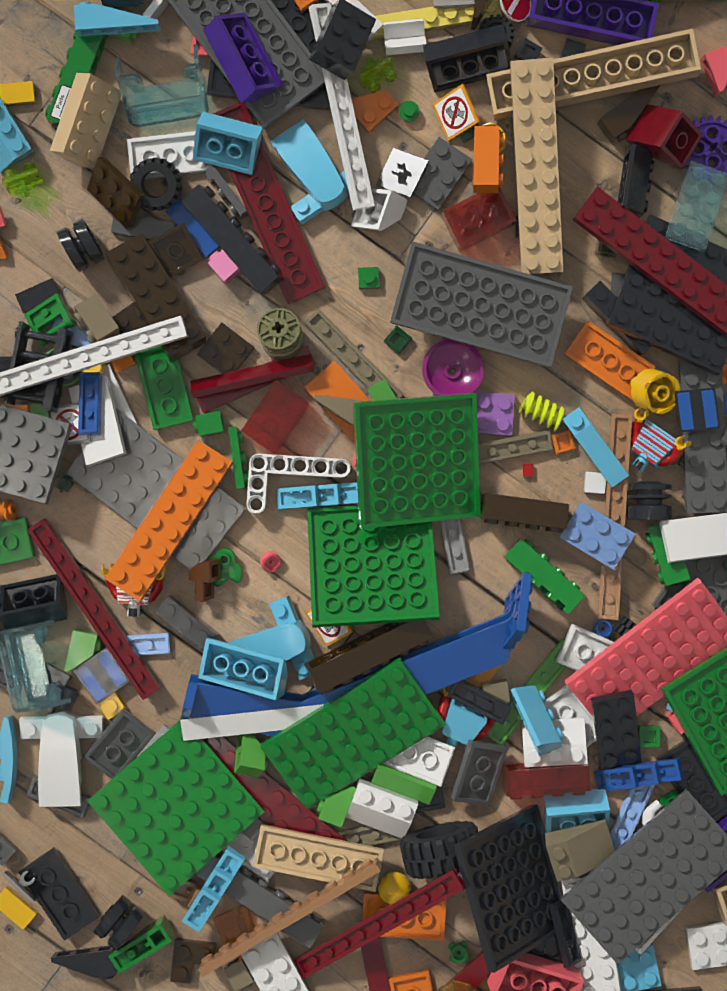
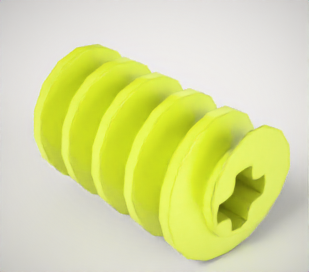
(542, 410)

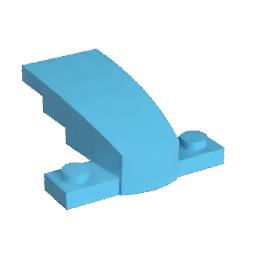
(313, 171)
(286, 640)

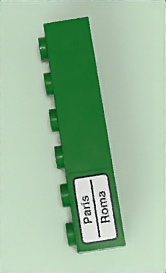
(81, 58)

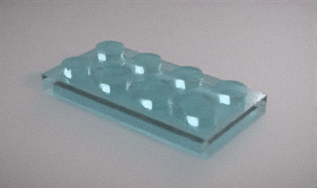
(697, 206)

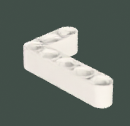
(288, 470)

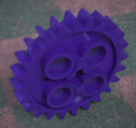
(720, 132)

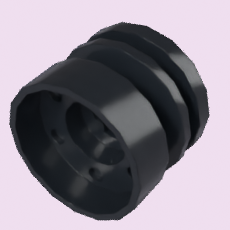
(649, 501)

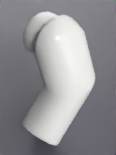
(650, 811)

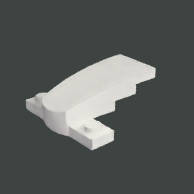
(60, 754)

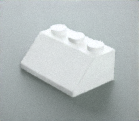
(572, 750)
(382, 808)

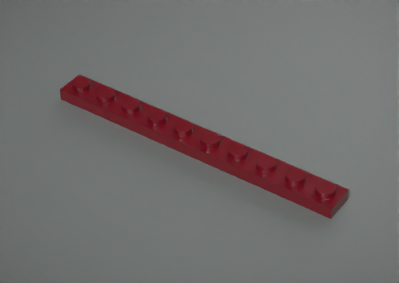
(94, 608)
(380, 923)

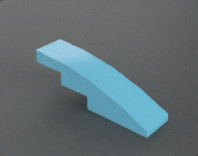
(317, 495)
(9, 758)
(213, 889)

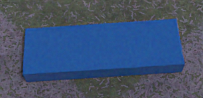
(203, 240)
(90, 404)

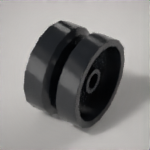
(82, 244)
(117, 921)

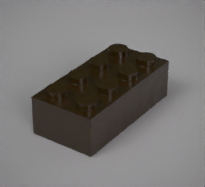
(524, 511)

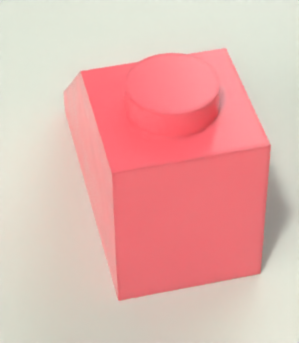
(716, 69)

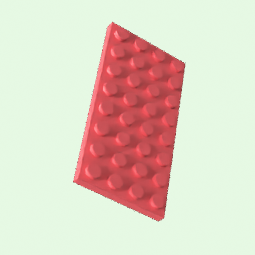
(656, 650)

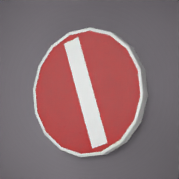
(516, 9)

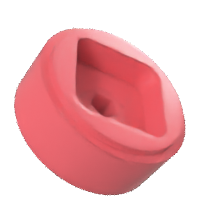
(270, 561)

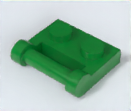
(47, 313)

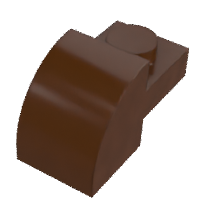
(205, 574)

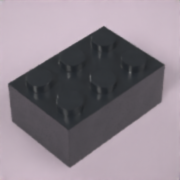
(342, 39)

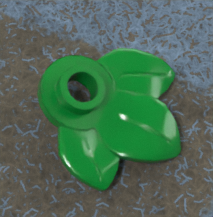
(229, 569)

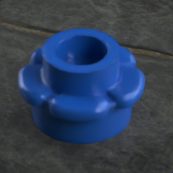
(603, 623)

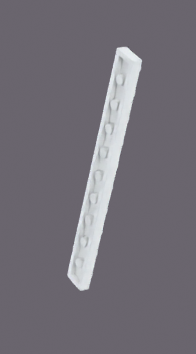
(345, 124)
(92, 355)

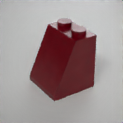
(665, 134)

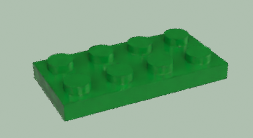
(164, 389)

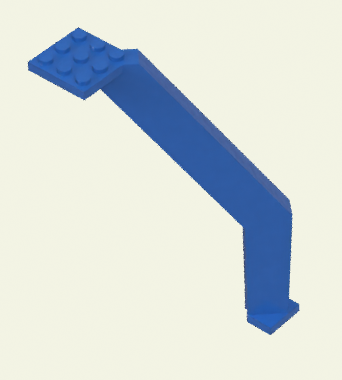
(431, 665)

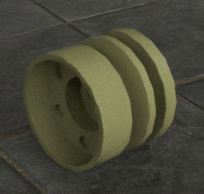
(283, 344)

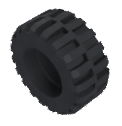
(431, 850)

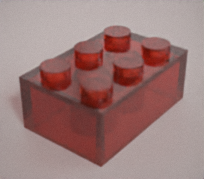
(478, 218)
(275, 417)

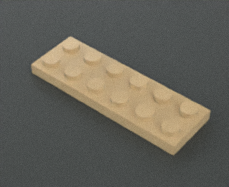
(312, 855)

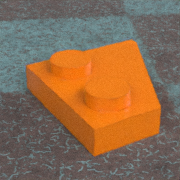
(373, 108)

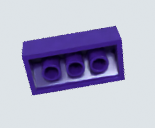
(242, 56)

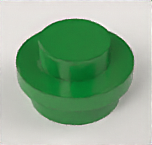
(409, 111)

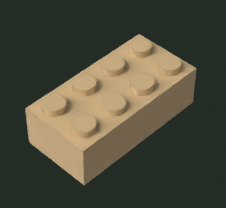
(86, 120)

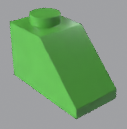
(82, 647)
(249, 756)
(336, 806)

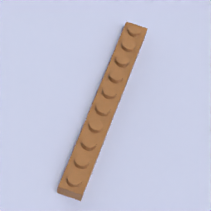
(615, 510)
(296, 912)

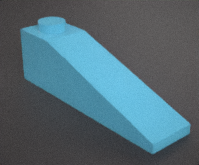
(103, 20)
(595, 447)

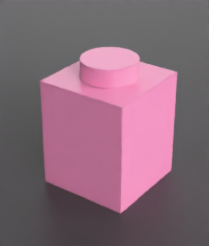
(223, 266)

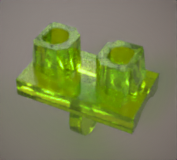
(375, 71)
(23, 181)

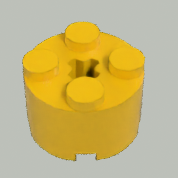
(654, 391)

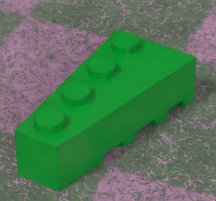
(544, 576)

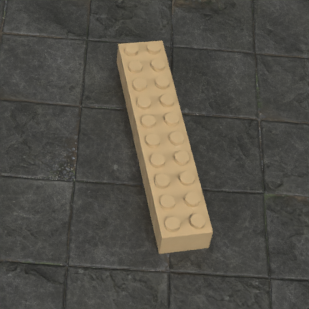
(609, 71)
(536, 165)

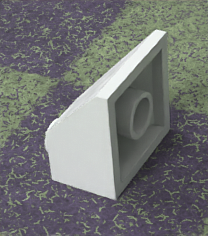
(387, 211)

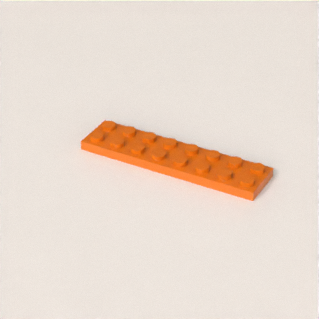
(169, 521)

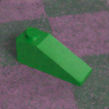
(143, 944)

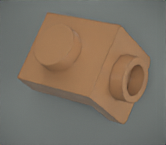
(187, 892)

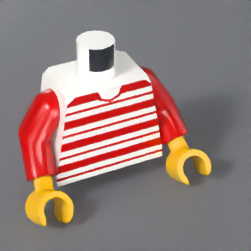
(134, 604)

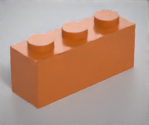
(487, 159)

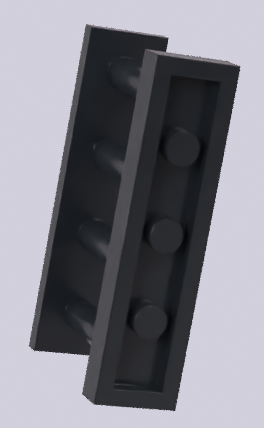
(62, 343)

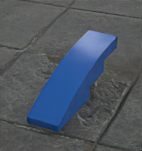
(639, 774)

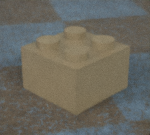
(95, 320)

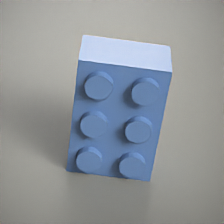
(597, 535)

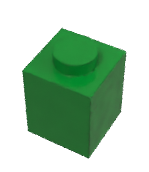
(209, 424)

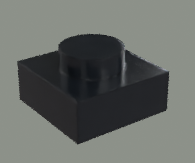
(528, 50)

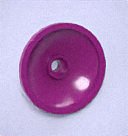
(455, 356)

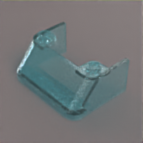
(164, 101)
(26, 668)

